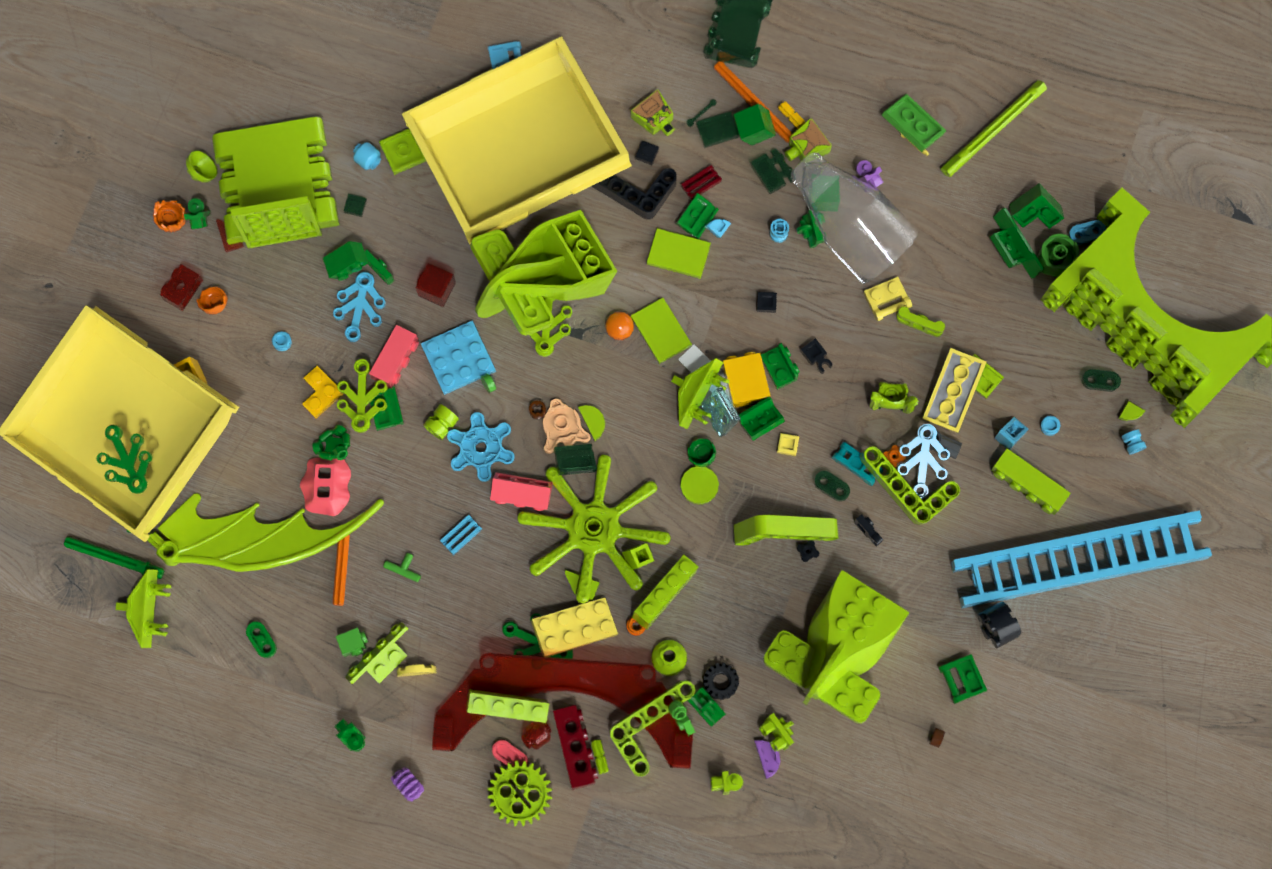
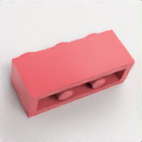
(394, 356)
(521, 491)

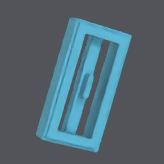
(472, 524)

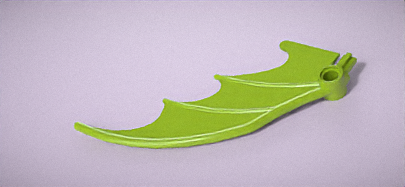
(242, 542)

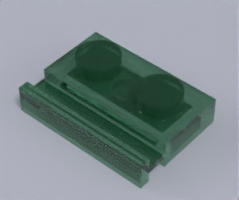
(717, 129)
(575, 459)

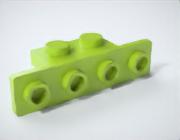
(382, 658)

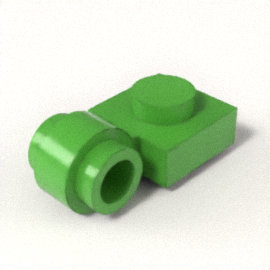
(678, 712)

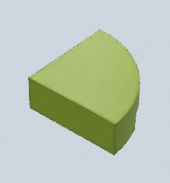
(1131, 412)

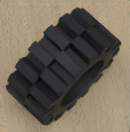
(726, 670)

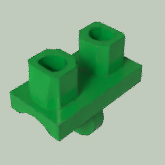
(197, 215)
(810, 230)
(706, 707)
(350, 736)

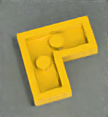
(325, 392)

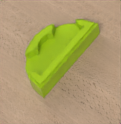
(594, 420)

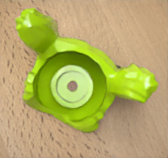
(899, 401)

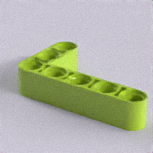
(905, 489)
(784, 527)
(646, 720)

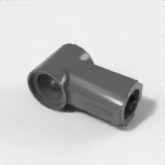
(951, 445)

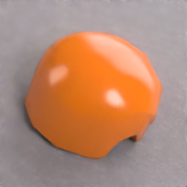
(212, 300)
(619, 325)

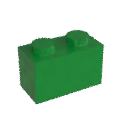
(345, 260)

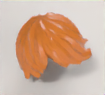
(169, 215)

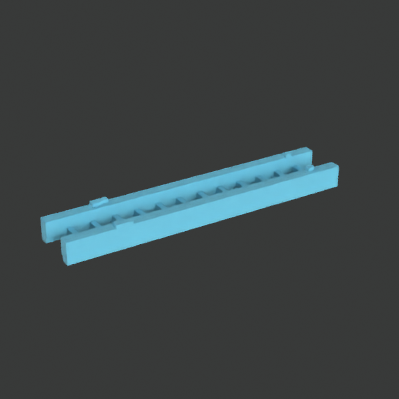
(1104, 536)

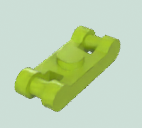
(920, 322)

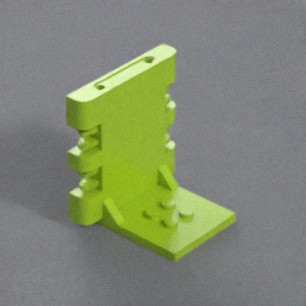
(275, 182)

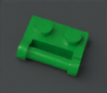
(968, 675)

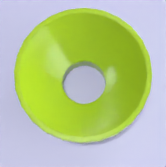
(203, 164)
(669, 668)

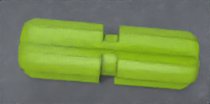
(600, 760)

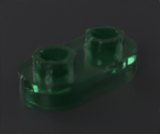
(1100, 380)
(833, 484)

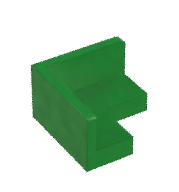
(1036, 204)

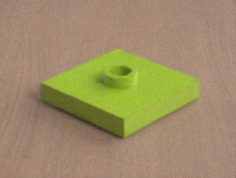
(402, 151)

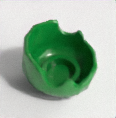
(702, 452)

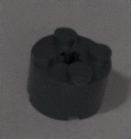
(999, 624)

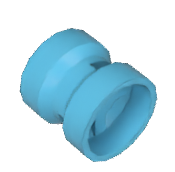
(779, 234)
(1134, 442)

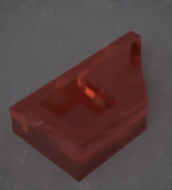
(227, 247)

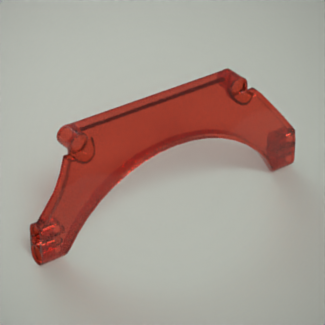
(530, 675)

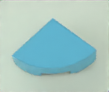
(718, 227)

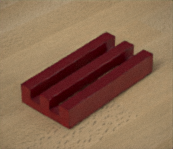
(684, 185)

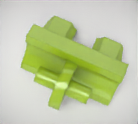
(780, 730)
(726, 783)

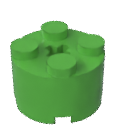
(1067, 253)

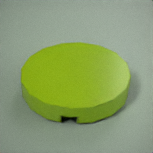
(699, 485)

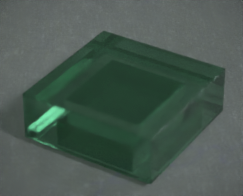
(355, 205)

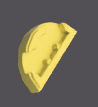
(419, 669)

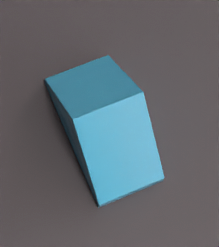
(1011, 433)

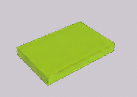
(678, 253)
(661, 330)

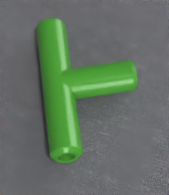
(402, 570)

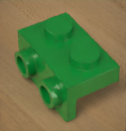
(760, 418)

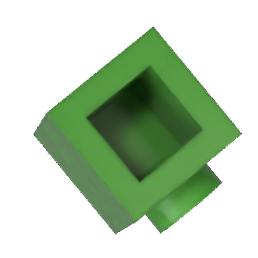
(352, 642)

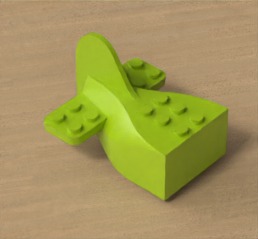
(554, 261)
(842, 643)

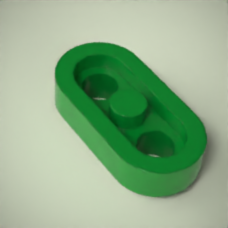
(261, 640)

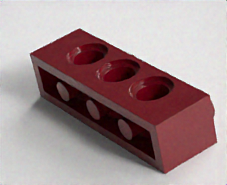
(562, 718)

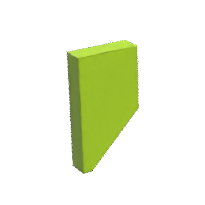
(573, 580)

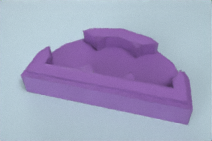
(769, 759)

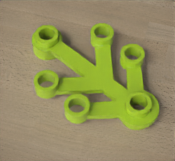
(546, 332)
(362, 398)

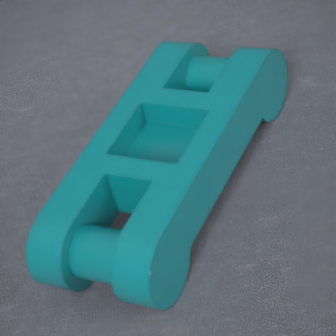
(853, 463)

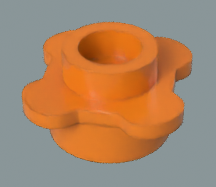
(894, 451)

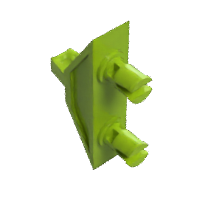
(694, 389)
(141, 608)

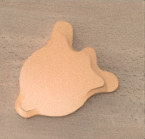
(562, 426)

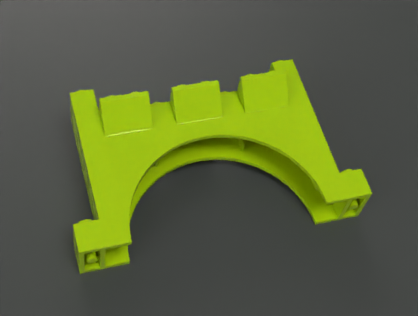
(1106, 291)

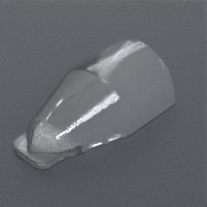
(853, 217)

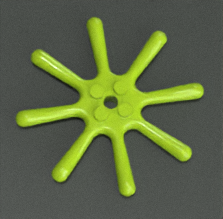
(598, 541)

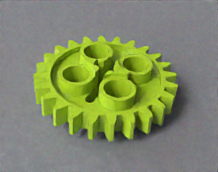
(505, 804)

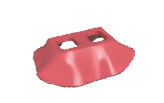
(337, 483)

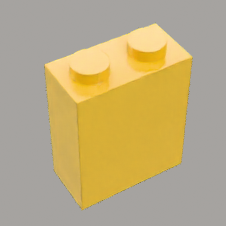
(746, 379)

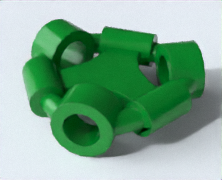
(335, 447)

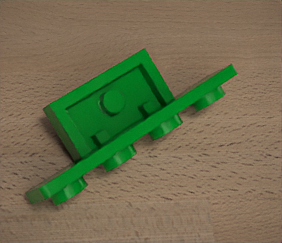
(1013, 245)

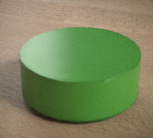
(488, 383)

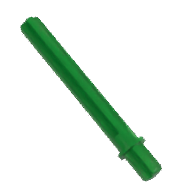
(112, 557)

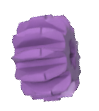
(407, 784)

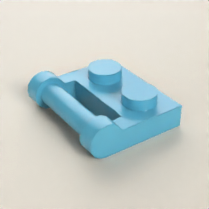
(499, 53)

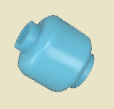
(366, 156)

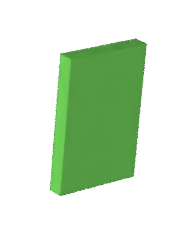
(914, 122)

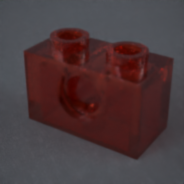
(181, 297)

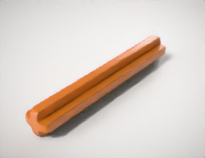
(340, 571)

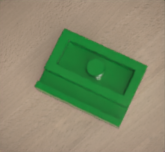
(696, 216)
(392, 414)

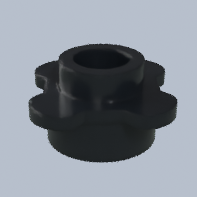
(807, 556)

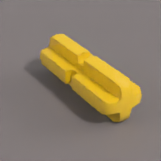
(788, 111)

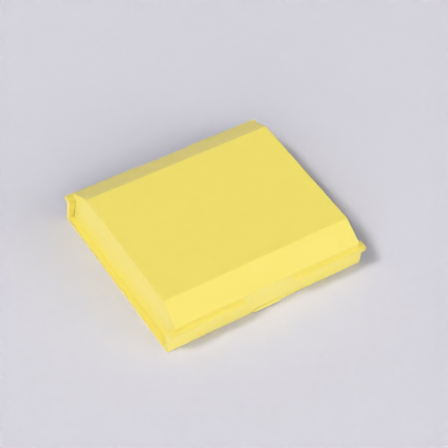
(517, 139)
(108, 378)

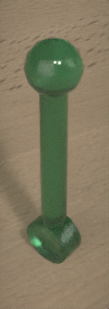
(690, 122)

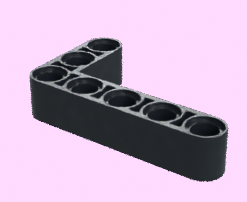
(643, 199)

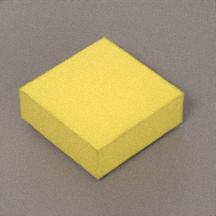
(788, 444)

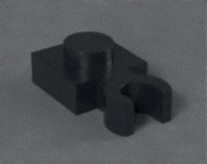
(815, 354)
(866, 526)

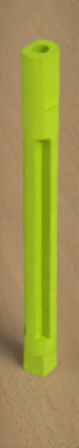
(993, 129)

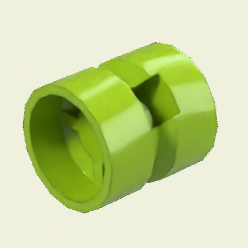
(440, 422)

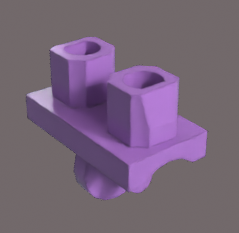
(868, 174)

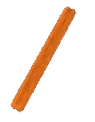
(750, 98)

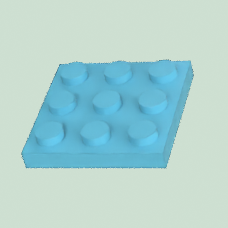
(458, 357)

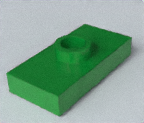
(379, 267)

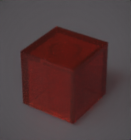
(435, 285)

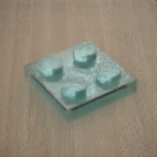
(722, 411)

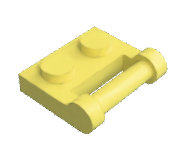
(886, 293)

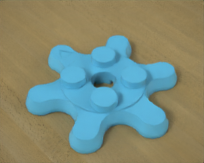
(480, 434)

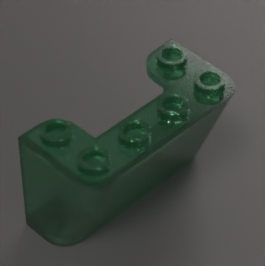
(736, 31)

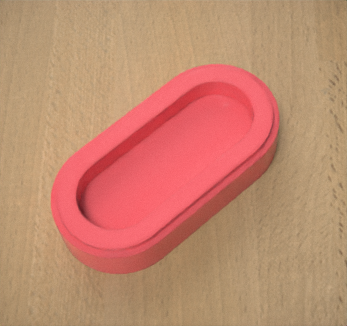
(508, 753)

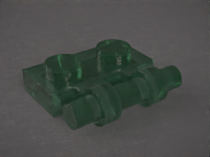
(768, 173)

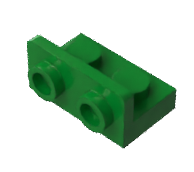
(780, 367)

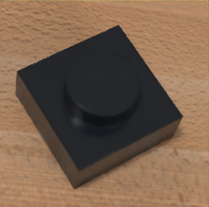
(647, 152)
(766, 302)

